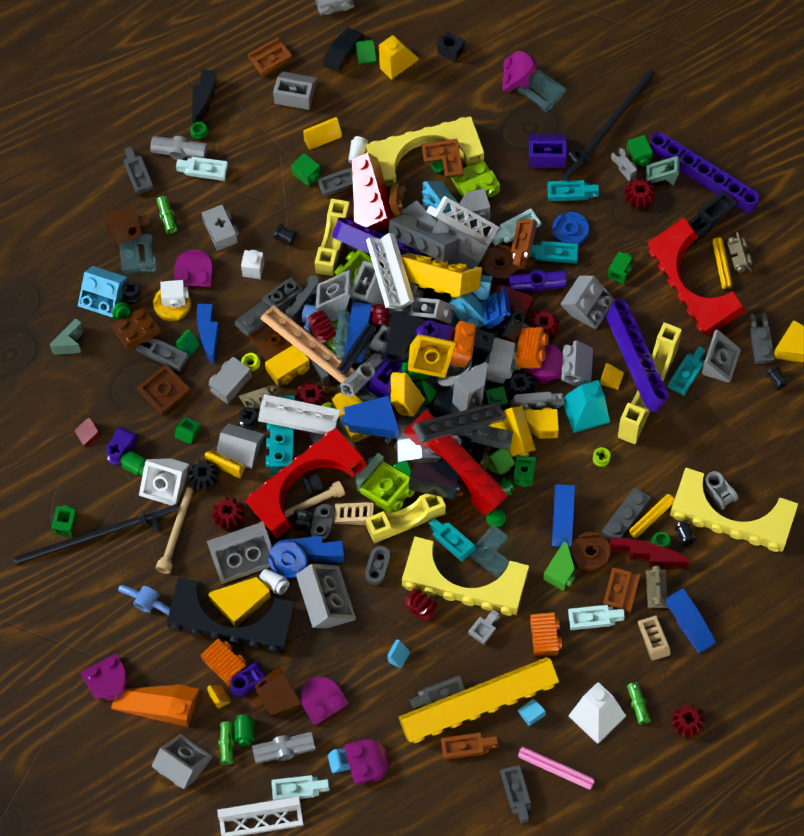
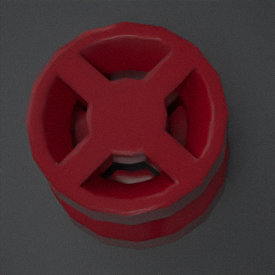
(380, 314)

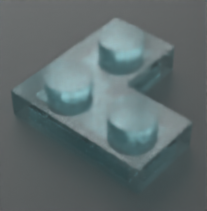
(487, 554)

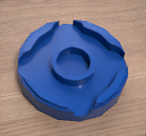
(570, 228)
(287, 558)

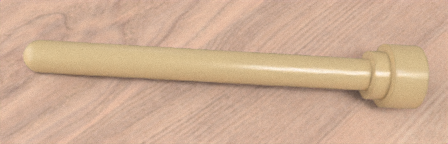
(335, 490)
(165, 564)

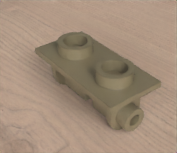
(738, 246)
(254, 398)
(656, 588)

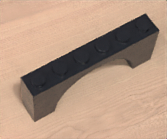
(401, 333)
(439, 477)
(268, 633)

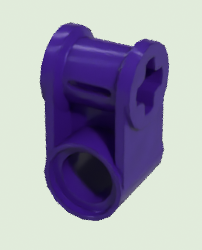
(435, 330)
(122, 442)
(249, 677)

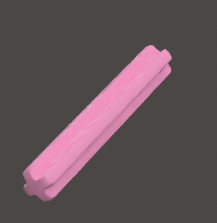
(556, 768)

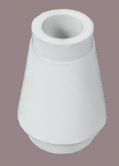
(357, 148)
(275, 581)

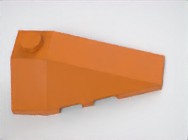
(162, 703)

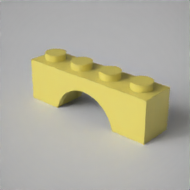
(329, 251)
(389, 524)

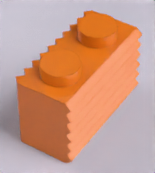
(464, 338)
(531, 347)
(544, 634)
(223, 661)

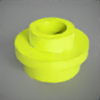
(251, 357)

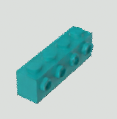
(280, 445)

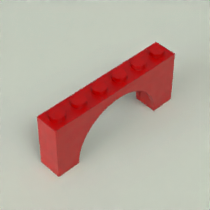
(709, 312)
(329, 452)
(484, 490)

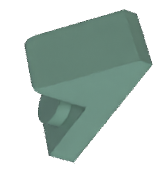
(663, 170)
(64, 342)
(372, 464)

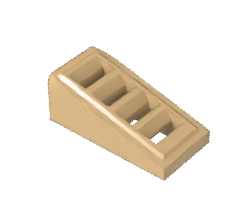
(369, 507)
(658, 649)

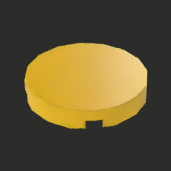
(170, 313)

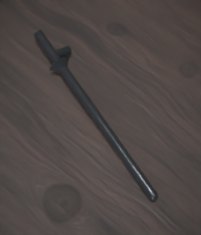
(580, 157)
(141, 519)

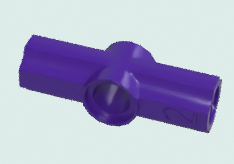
(548, 280)

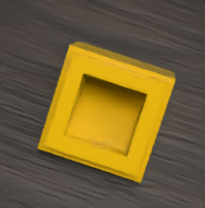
(611, 377)
(218, 695)

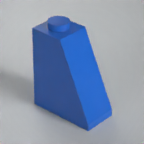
(371, 418)

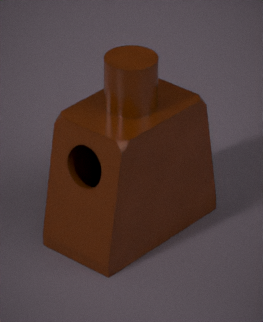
(125, 225)
(274, 693)

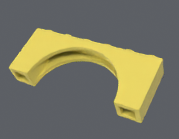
(395, 147)
(636, 413)
(767, 531)
(500, 595)

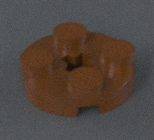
(490, 268)
(597, 543)

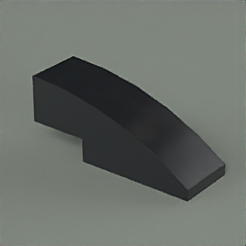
(342, 49)
(203, 95)
(712, 215)

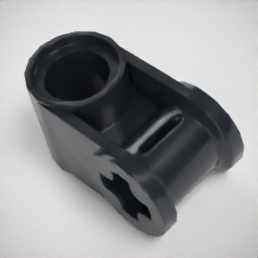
(509, 328)

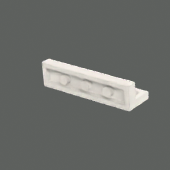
(472, 232)
(393, 272)
(297, 414)
(257, 810)

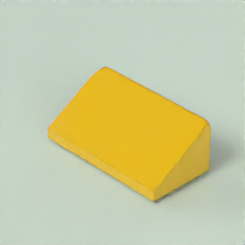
(322, 133)
(225, 463)

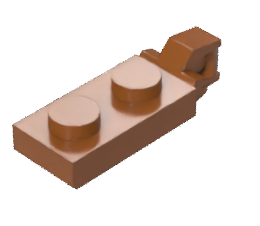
(396, 198)
(523, 242)
(467, 745)

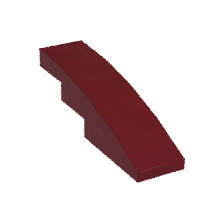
(654, 553)

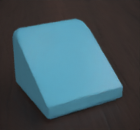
(398, 654)
(531, 712)
(338, 760)

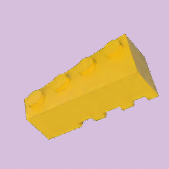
(441, 276)

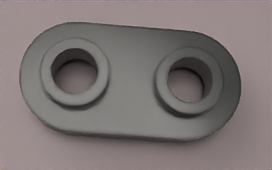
(322, 521)
(377, 566)

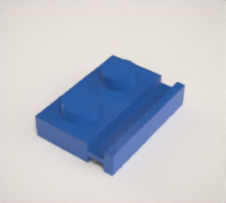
(496, 308)

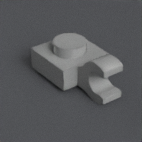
(626, 167)
(484, 629)

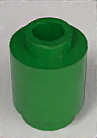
(133, 463)
(244, 730)

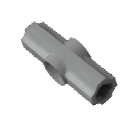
(178, 147)
(362, 375)
(283, 748)

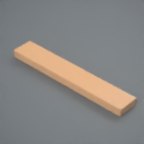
(305, 342)

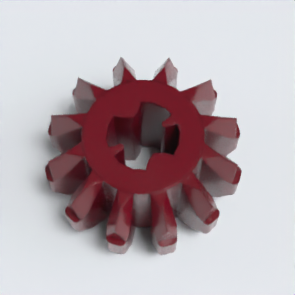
(639, 193)
(545, 318)
(321, 326)
(311, 391)
(233, 508)
(420, 604)
(679, 720)

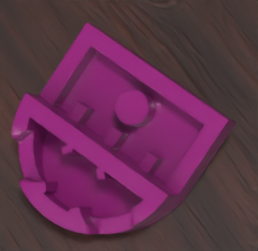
(518, 70)
(194, 269)
(550, 368)
(106, 678)
(321, 699)
(367, 760)

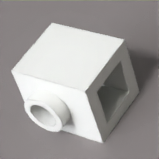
(252, 264)
(173, 293)

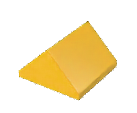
(430, 355)

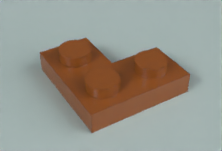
(444, 151)

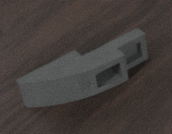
(280, 297)

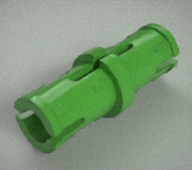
(166, 214)
(638, 703)
(226, 743)

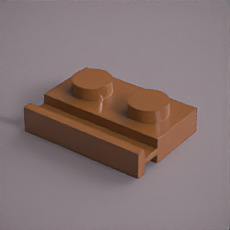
(270, 56)
(621, 589)

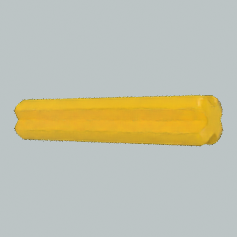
(722, 263)
(651, 516)

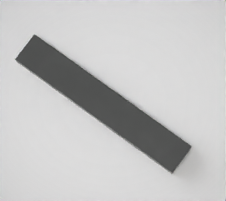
(459, 422)

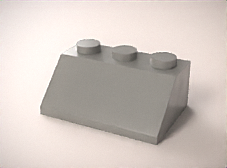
(470, 250)
(240, 552)
(325, 595)

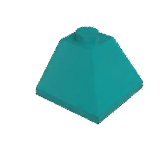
(586, 407)

